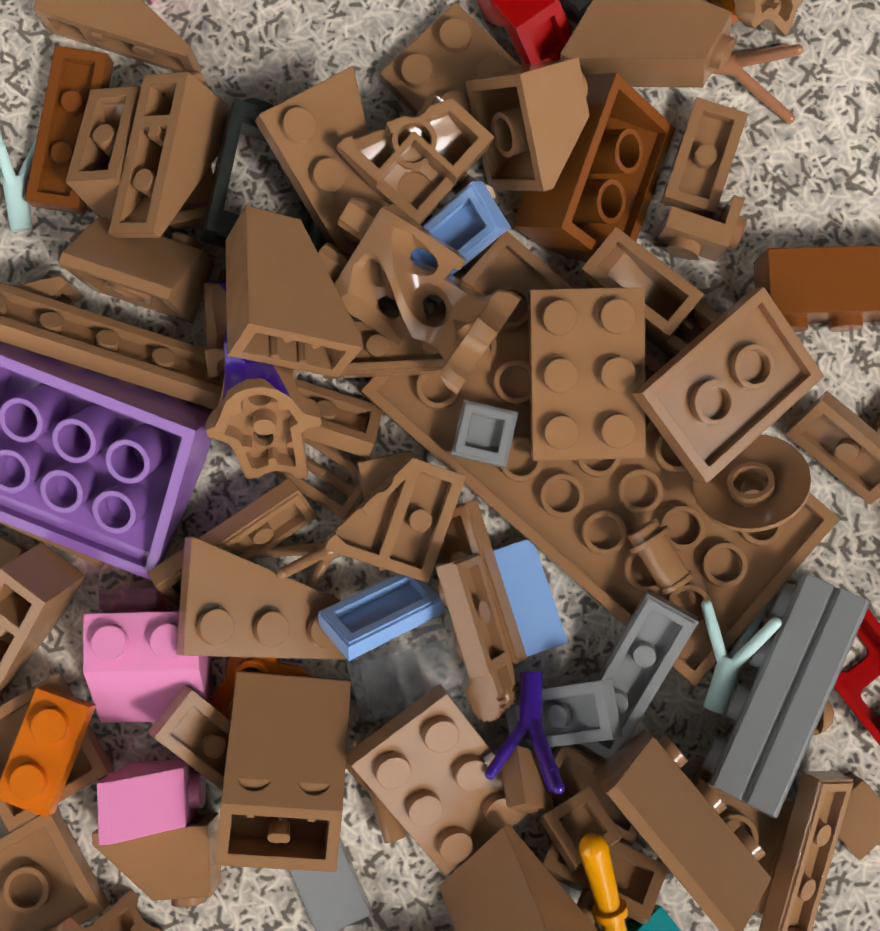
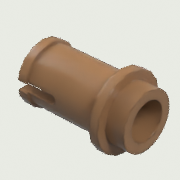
(659, 556)

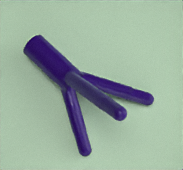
(530, 720)

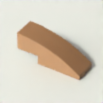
(671, 303)

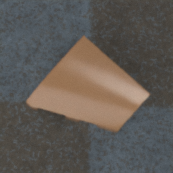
(418, 157)

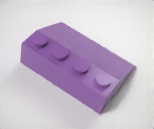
(95, 459)

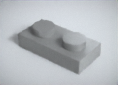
(575, 714)

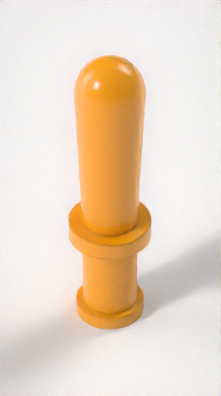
(608, 907)

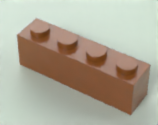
(822, 285)

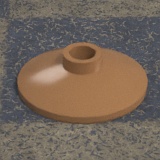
(764, 466)

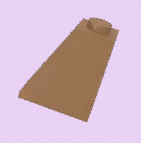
(653, 41)
(283, 298)

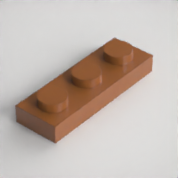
(67, 92)

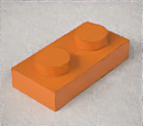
(45, 751)

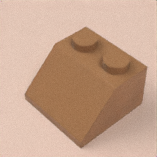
(534, 121)
(142, 271)

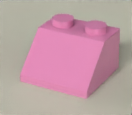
(135, 665)

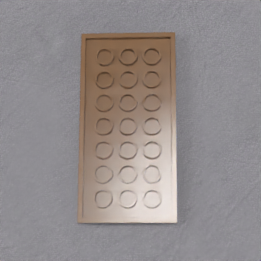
(587, 507)

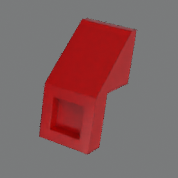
(535, 26)

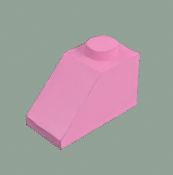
(148, 799)

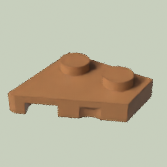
(402, 520)

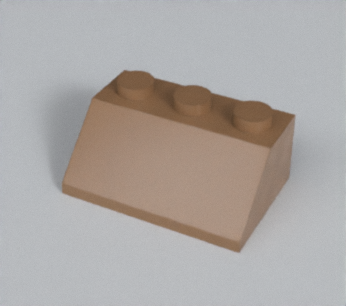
(686, 829)

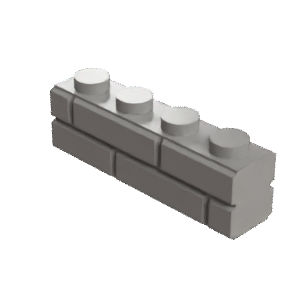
(786, 695)

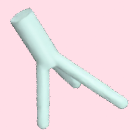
(15, 189)
(729, 665)

